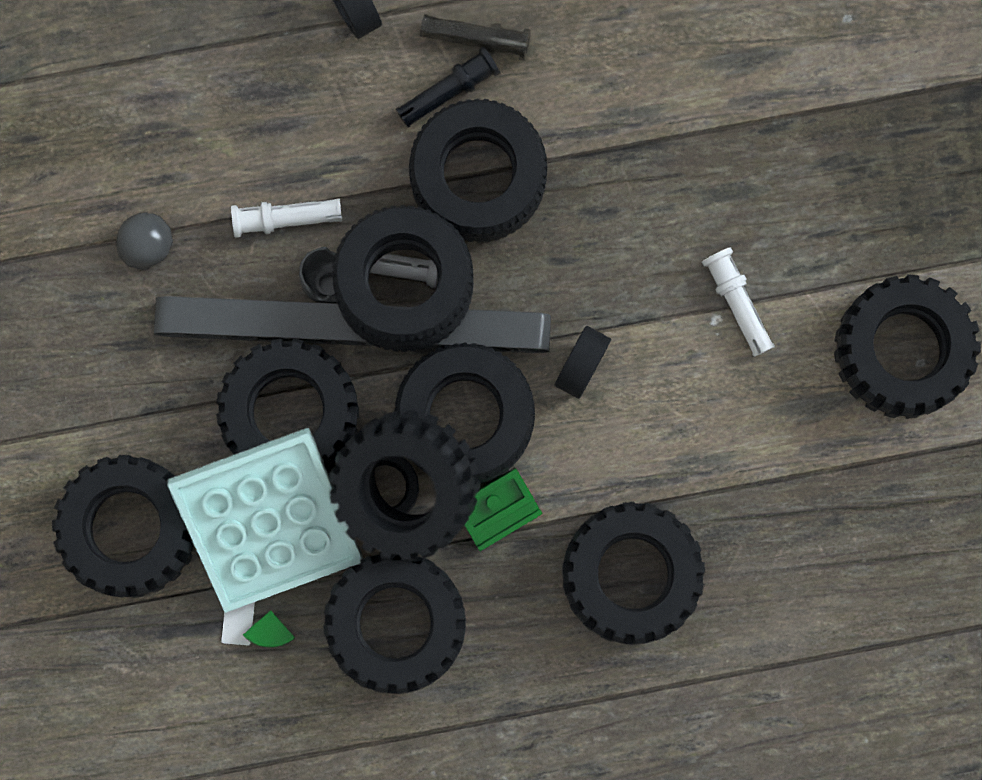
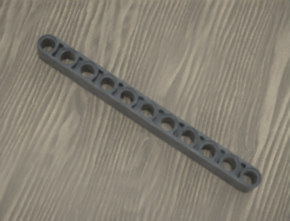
(325, 324)

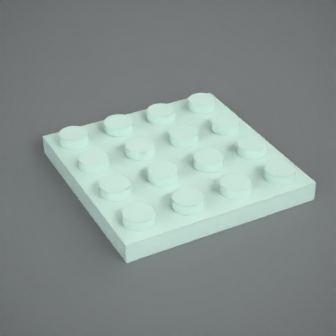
(264, 520)

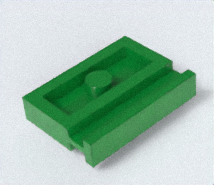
(501, 509)

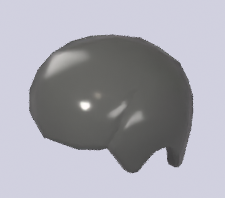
(144, 240)
(316, 275)

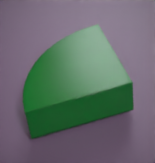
(269, 632)

